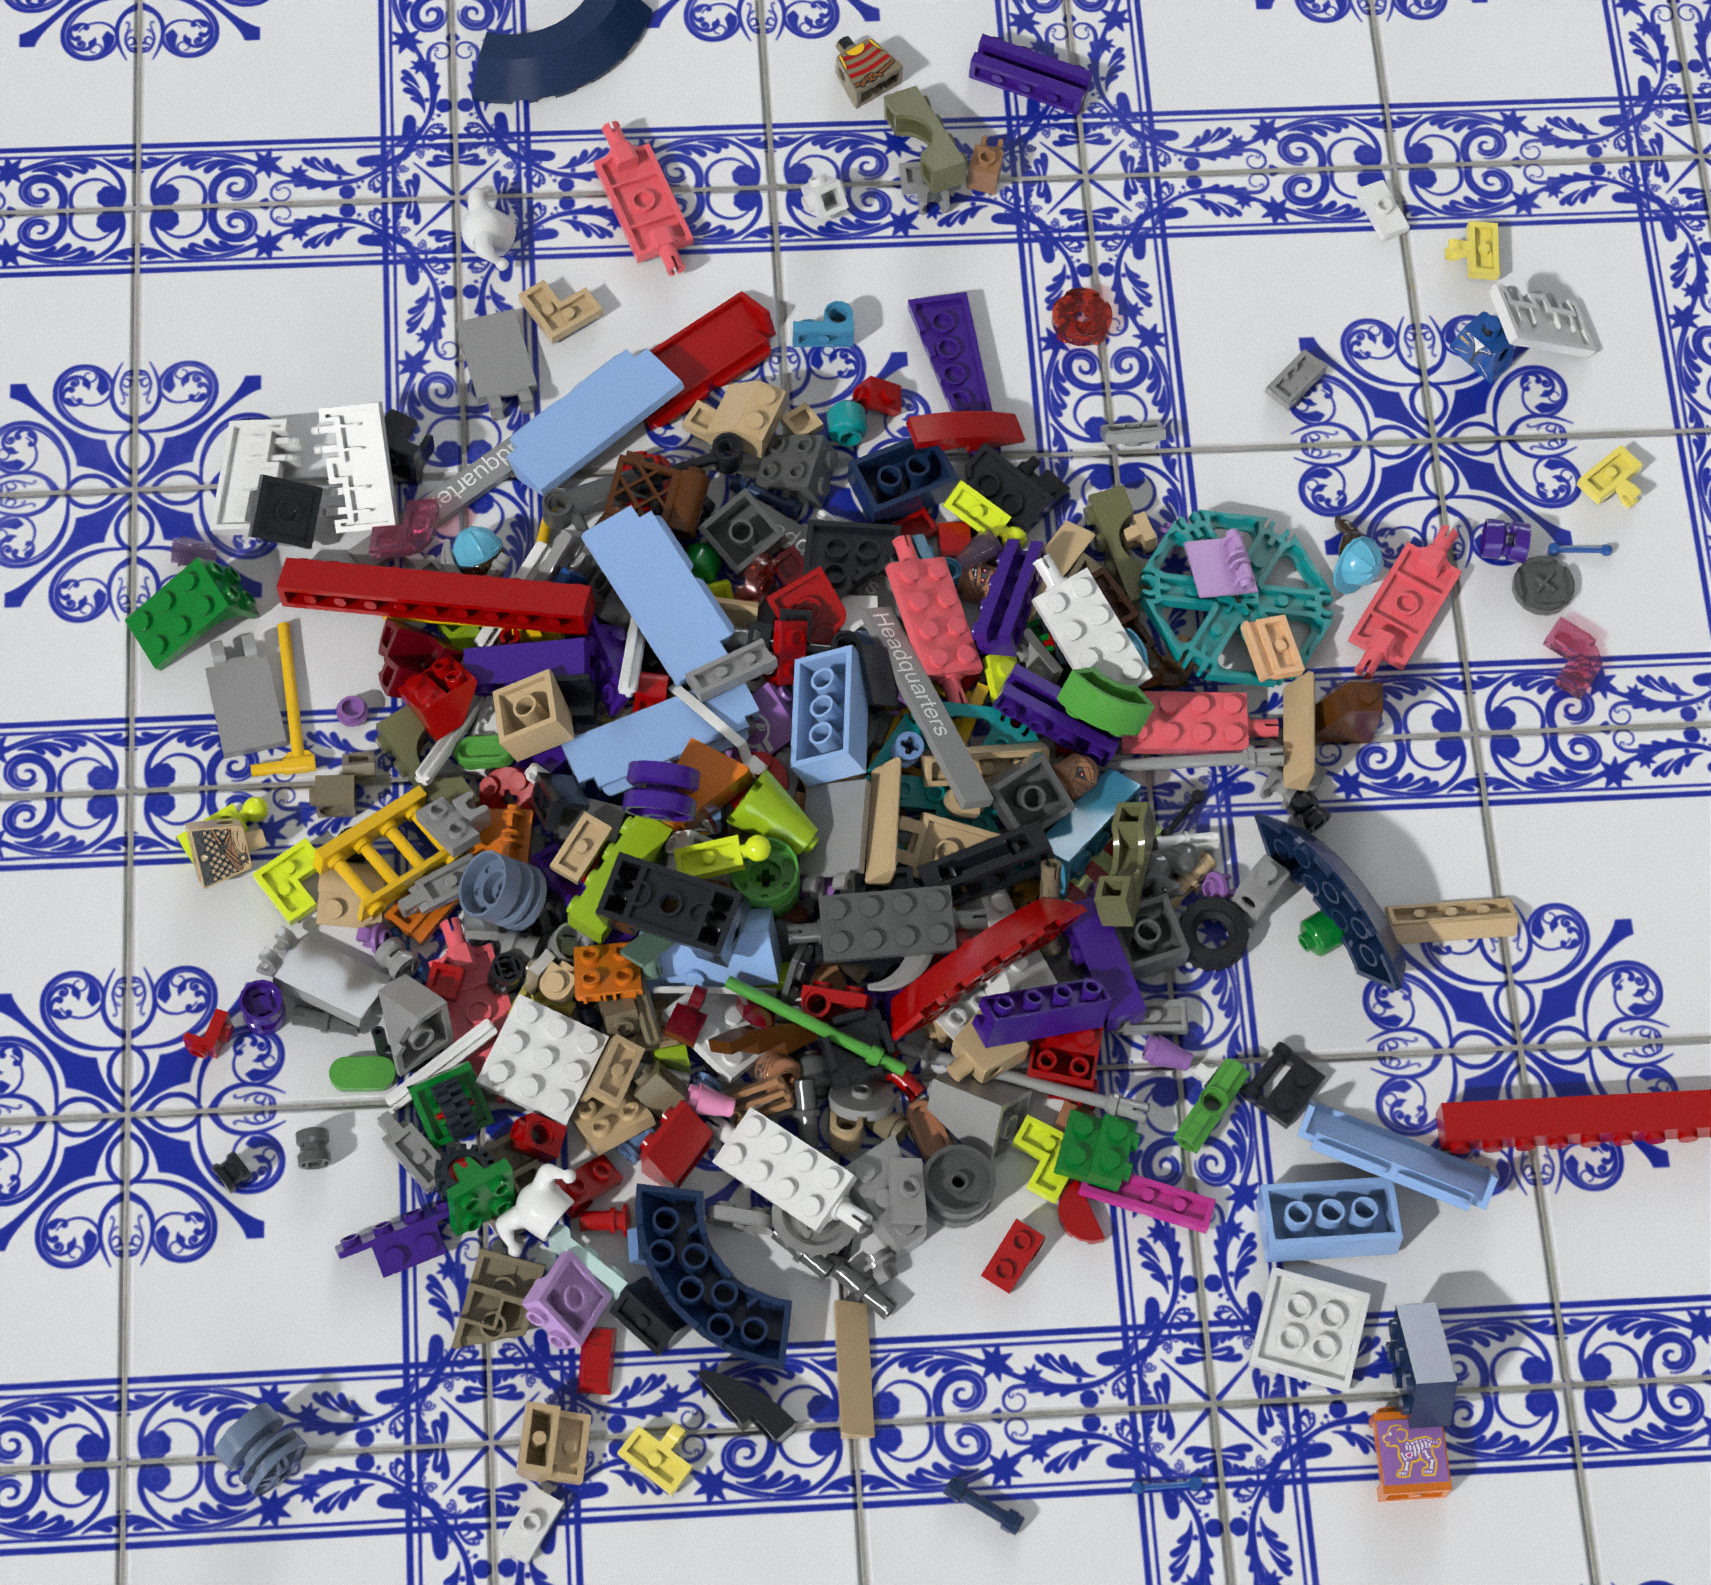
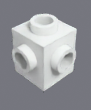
(824, 196)

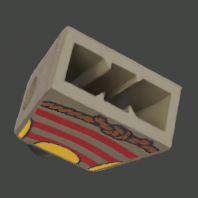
(866, 70)

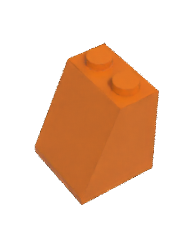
(719, 781)

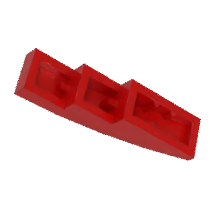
(965, 429)

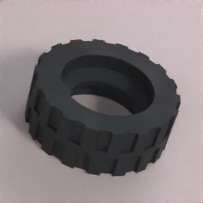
(1230, 917)

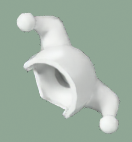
(487, 229)
(536, 1207)

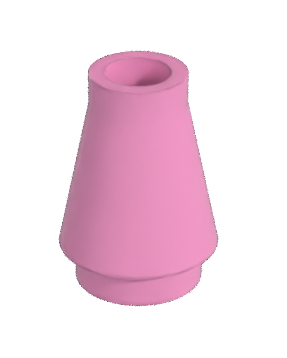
(708, 1101)

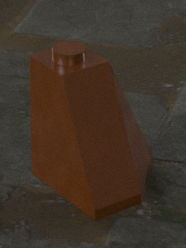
(1349, 712)

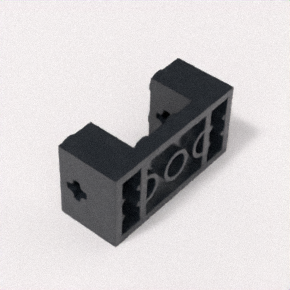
(705, 920)

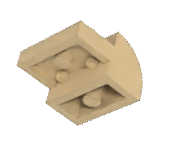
(339, 903)
(553, 1444)

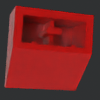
(440, 696)
(1066, 1058)
(675, 1147)

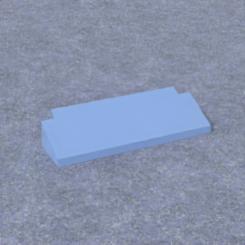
(590, 419)
(660, 591)
(654, 735)
(1396, 1157)

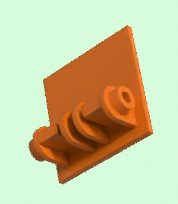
(507, 833)
(605, 972)

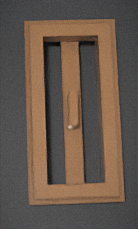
(765, 1110)

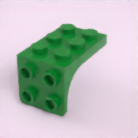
(188, 609)

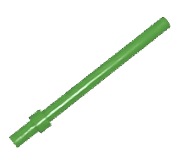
(874, 1054)

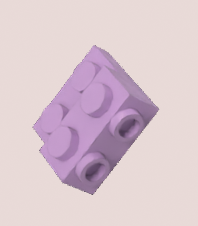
(566, 1302)

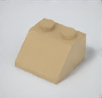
(751, 413)
(532, 716)

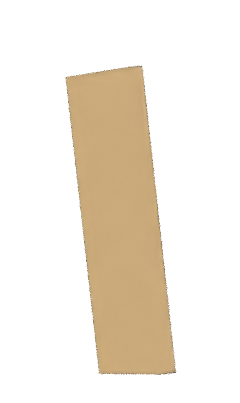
(1065, 549)
(1299, 732)
(989, 759)
(883, 823)
(1453, 920)
(853, 1370)

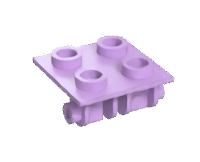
(1221, 566)

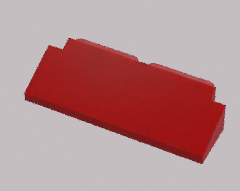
(713, 353)

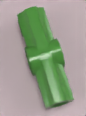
(1220, 1090)

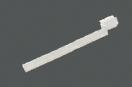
(754, 763)
(715, 990)

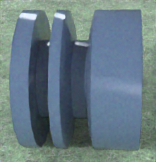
(502, 890)
(261, 1449)

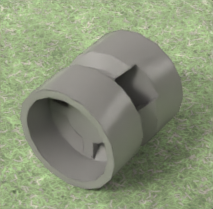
(563, 943)

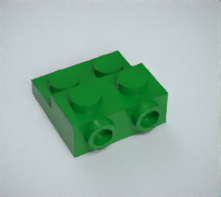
(1097, 1149)

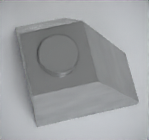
(415, 1022)
(979, 1113)

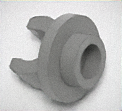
(882, 1268)

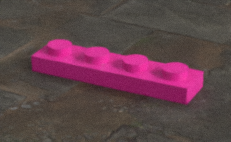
(1156, 1201)

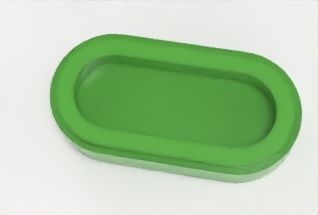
(481, 753)
(362, 1074)

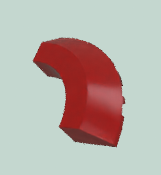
(980, 961)

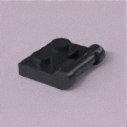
(1292, 1090)

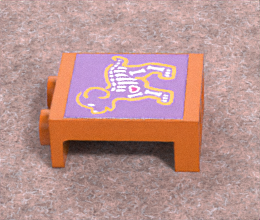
(1409, 1460)

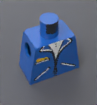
(1484, 346)

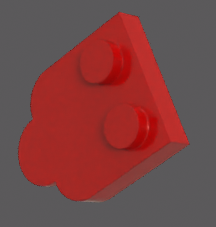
(812, 593)

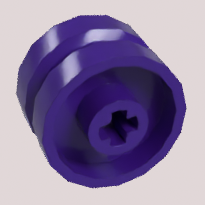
(661, 791)

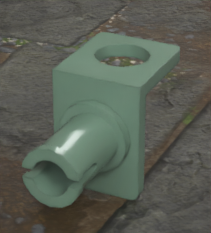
(645, 953)

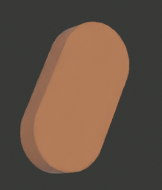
(926, 1129)

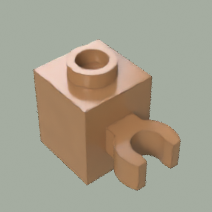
(985, 167)

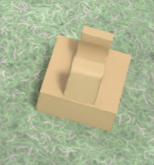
(1140, 534)

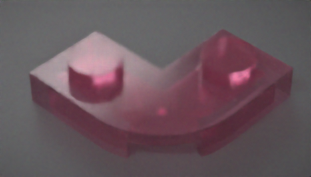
(411, 537)
(1582, 657)

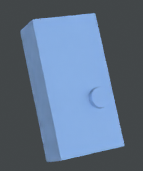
(829, 717)
(754, 960)
(1328, 1219)

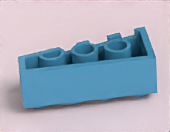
(1089, 827)

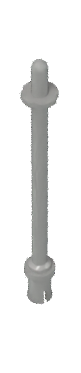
(1248, 758)
(1112, 1104)

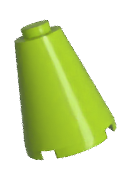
(773, 813)

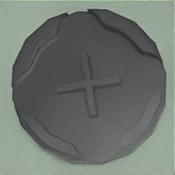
(1543, 585)

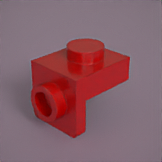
(878, 396)
(218, 1032)

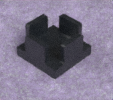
(406, 457)
(283, 512)
(847, 1067)

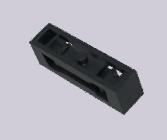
(989, 864)

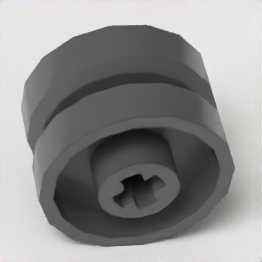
(961, 1167)

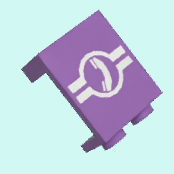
(774, 721)

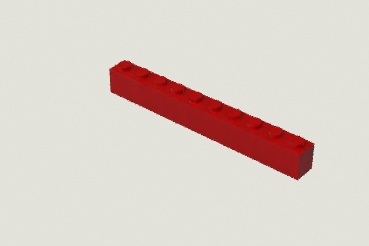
(436, 596)
(1574, 1120)

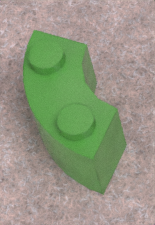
(1105, 702)

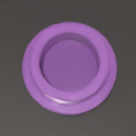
(352, 711)

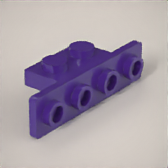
(608, 660)
(401, 1243)

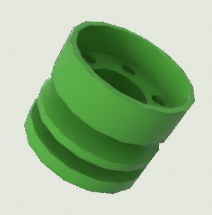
(784, 876)

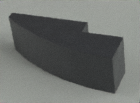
(748, 1406)

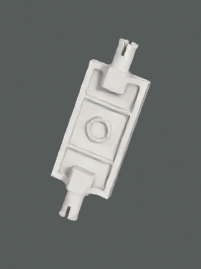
(1086, 625)
(787, 1171)

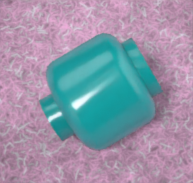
(847, 423)

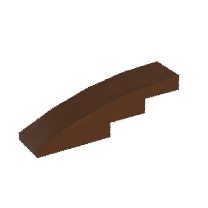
(1124, 610)
(780, 1038)

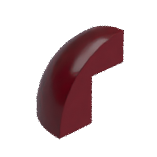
(408, 653)

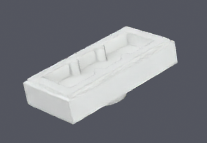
(1382, 210)
(530, 1525)

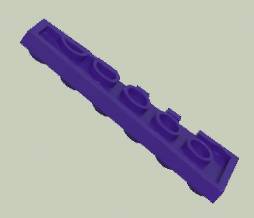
(953, 350)

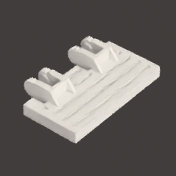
(1541, 321)
(248, 453)
(361, 466)

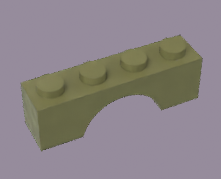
(912, 116)
(1109, 515)
(404, 739)
(1133, 837)

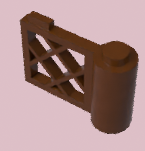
(684, 496)

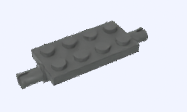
(887, 924)

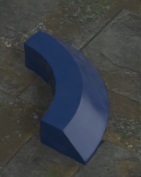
(560, 55)
(1339, 897)
(700, 1284)

